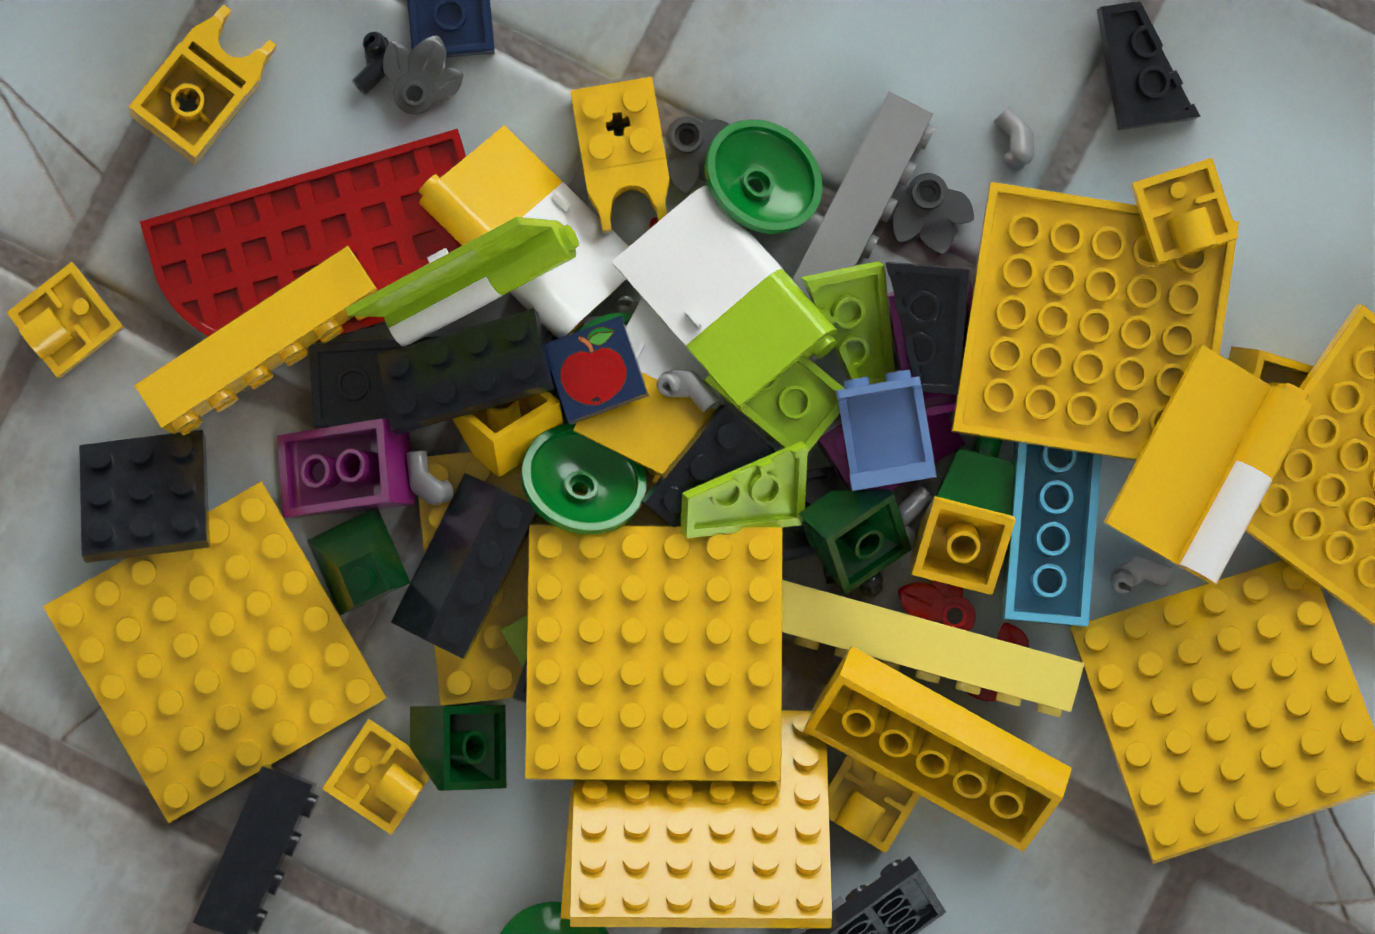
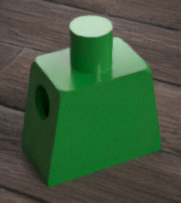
(980, 477)

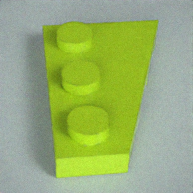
(859, 309)
(754, 495)

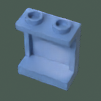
(886, 431)

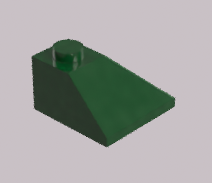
(855, 534)
(358, 561)
(461, 745)

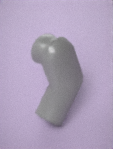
(424, 483)

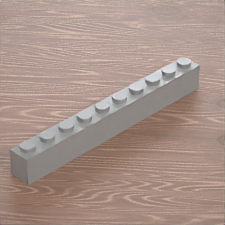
(864, 195)

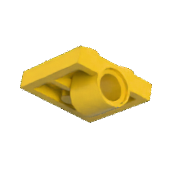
(1184, 211)
(65, 320)
(378, 777)
(869, 803)

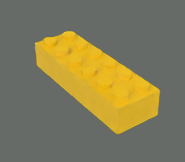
(256, 344)
(938, 749)

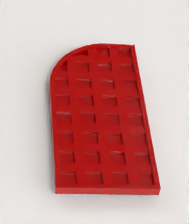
(250, 244)

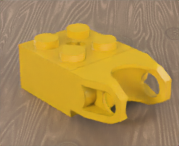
(207, 74)
(625, 161)

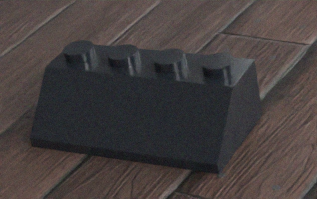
(465, 566)
(256, 852)

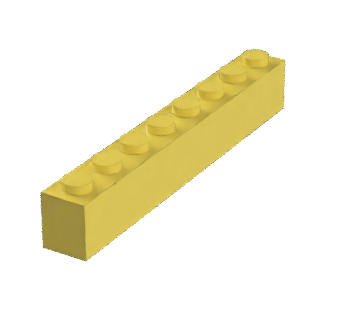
(931, 649)

